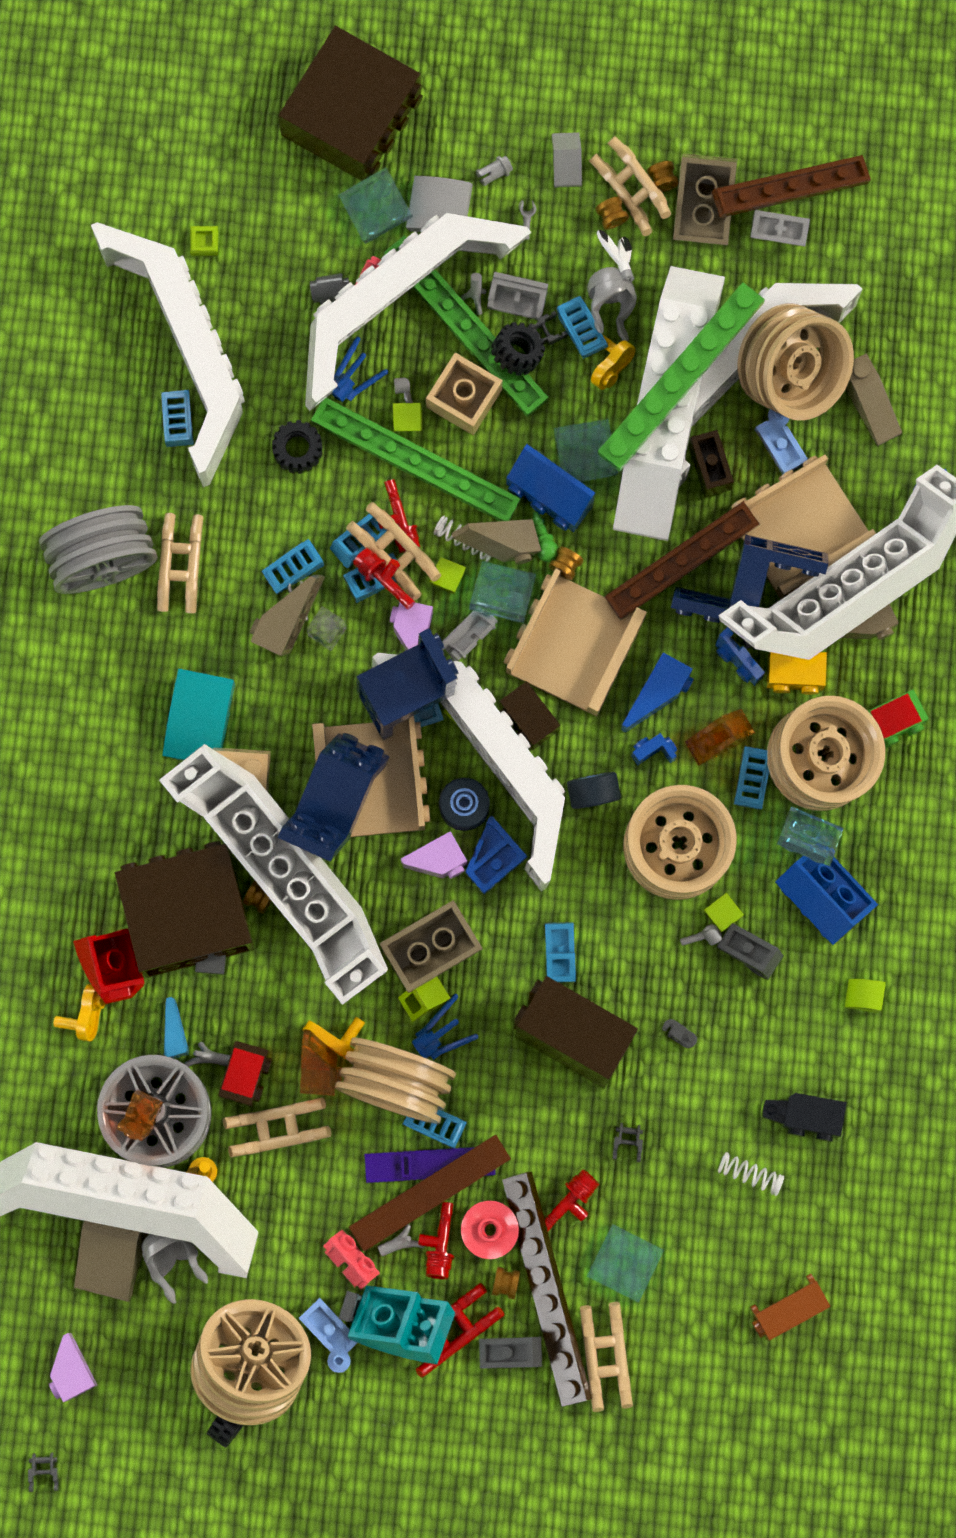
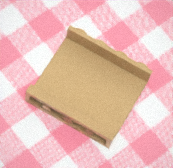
(808, 513)
(573, 644)
(397, 792)

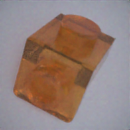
(140, 1116)

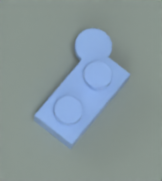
(781, 442)
(330, 1333)

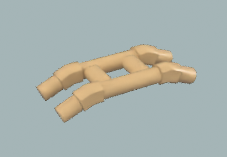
(617, 180)
(395, 532)
(166, 575)
(293, 1135)
(615, 1340)

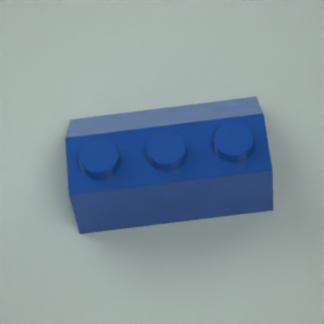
(550, 489)
(826, 896)

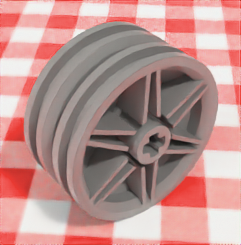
(98, 549)
(176, 1079)

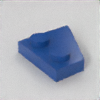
(729, 650)
(493, 857)

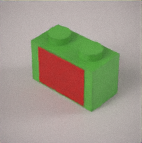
(900, 717)

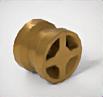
(663, 175)
(612, 213)
(566, 562)
(257, 898)
(506, 1283)

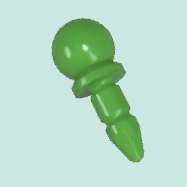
(547, 545)

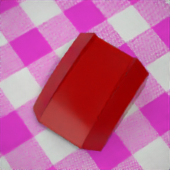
(110, 965)

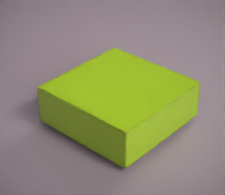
(204, 240)
(407, 417)
(450, 577)
(723, 912)

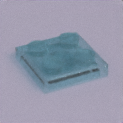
(375, 205)
(579, 448)
(502, 591)
(810, 836)
(625, 1263)

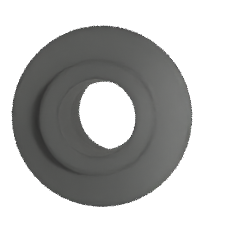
(327, 287)

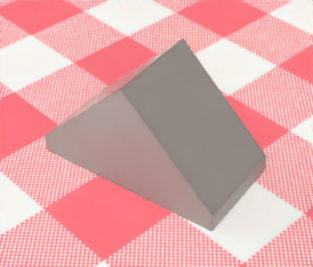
(567, 160)

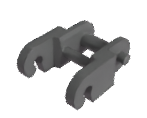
(550, 339)
(680, 1033)
(618, 1140)
(53, 1471)

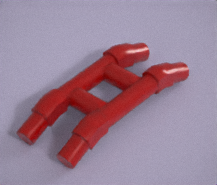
(469, 1331)

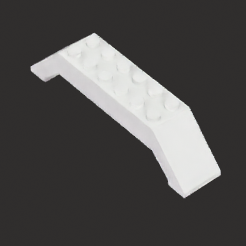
(395, 276)
(826, 299)
(192, 333)
(654, 472)
(860, 580)
(511, 763)
(290, 876)
(129, 1198)

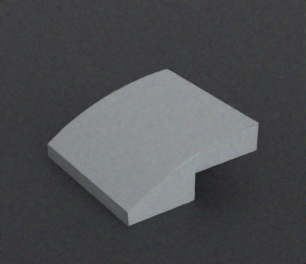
(437, 197)

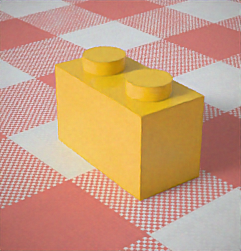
(796, 673)

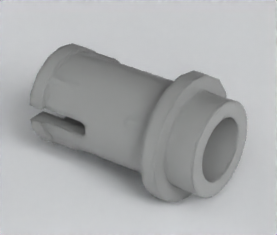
(496, 169)

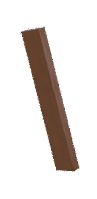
(791, 186)
(682, 560)
(429, 1192)

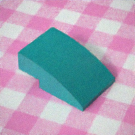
(197, 713)
(402, 1323)

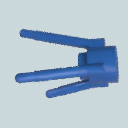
(345, 384)
(427, 1043)

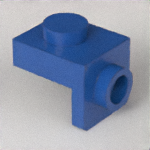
(646, 748)

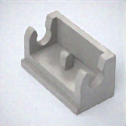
(780, 228)
(517, 296)

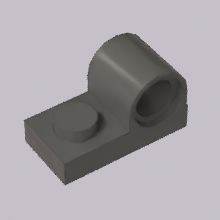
(751, 950)
(510, 1352)

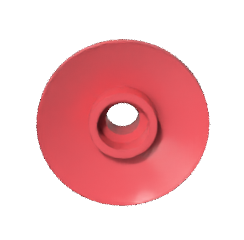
(474, 1227)

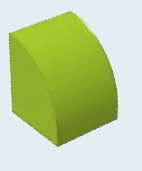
(865, 995)
(424, 999)

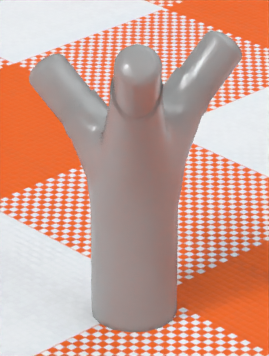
(475, 291)
(208, 1056)
(400, 1242)

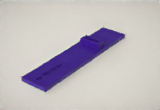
(409, 1164)

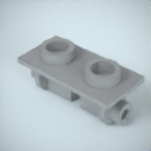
(467, 634)

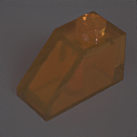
(720, 736)
(318, 1067)

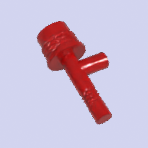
(399, 515)
(372, 567)
(580, 1187)
(438, 1261)

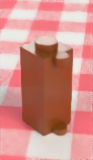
(790, 1310)

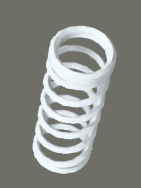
(439, 528)
(776, 1185)

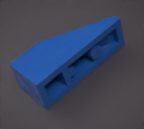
(661, 688)

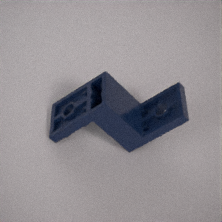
(750, 576)
(407, 683)
(334, 796)

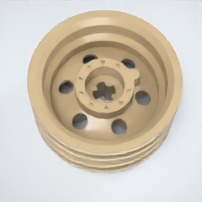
(785, 369)
(862, 740)
(709, 817)
(395, 1080)
(250, 1362)

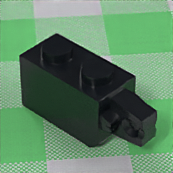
(807, 1114)

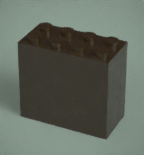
(351, 104)
(184, 909)
(573, 1031)

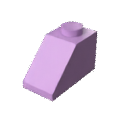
(410, 622)
(437, 858)
(70, 1371)

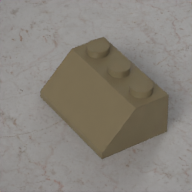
(430, 946)

